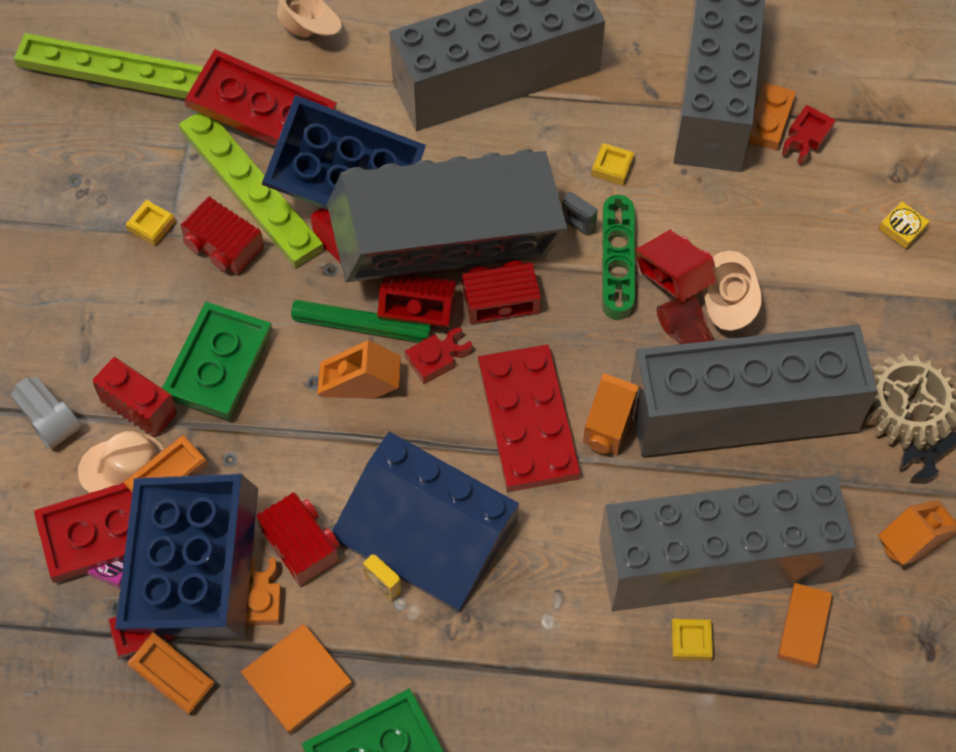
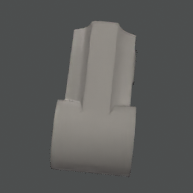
(49, 418)

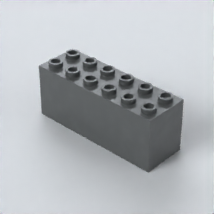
(492, 55)
(719, 84)
(445, 214)
(751, 389)
(725, 542)

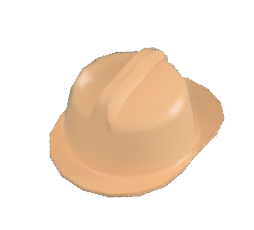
(308, 17)
(735, 294)
(116, 459)

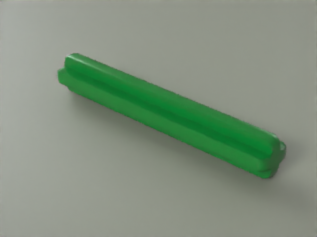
(357, 321)

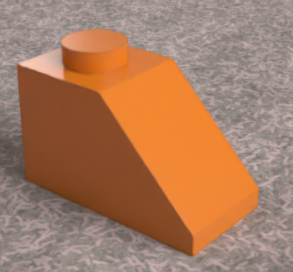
(360, 372)
(610, 414)
(918, 532)

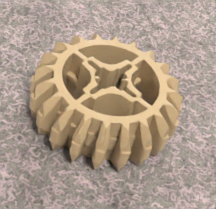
(932, 405)

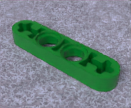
(620, 256)

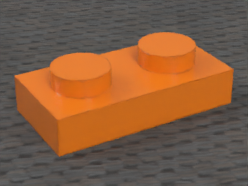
(771, 115)

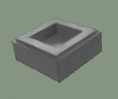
(579, 213)

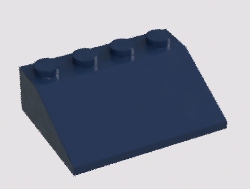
(323, 144)
(425, 521)
(188, 556)

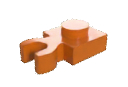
(264, 596)

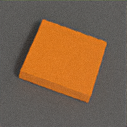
(296, 679)

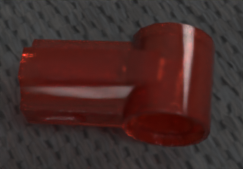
(684, 320)

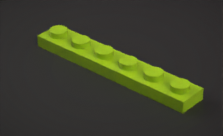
(106, 65)
(244, 181)

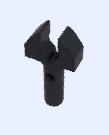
(928, 458)

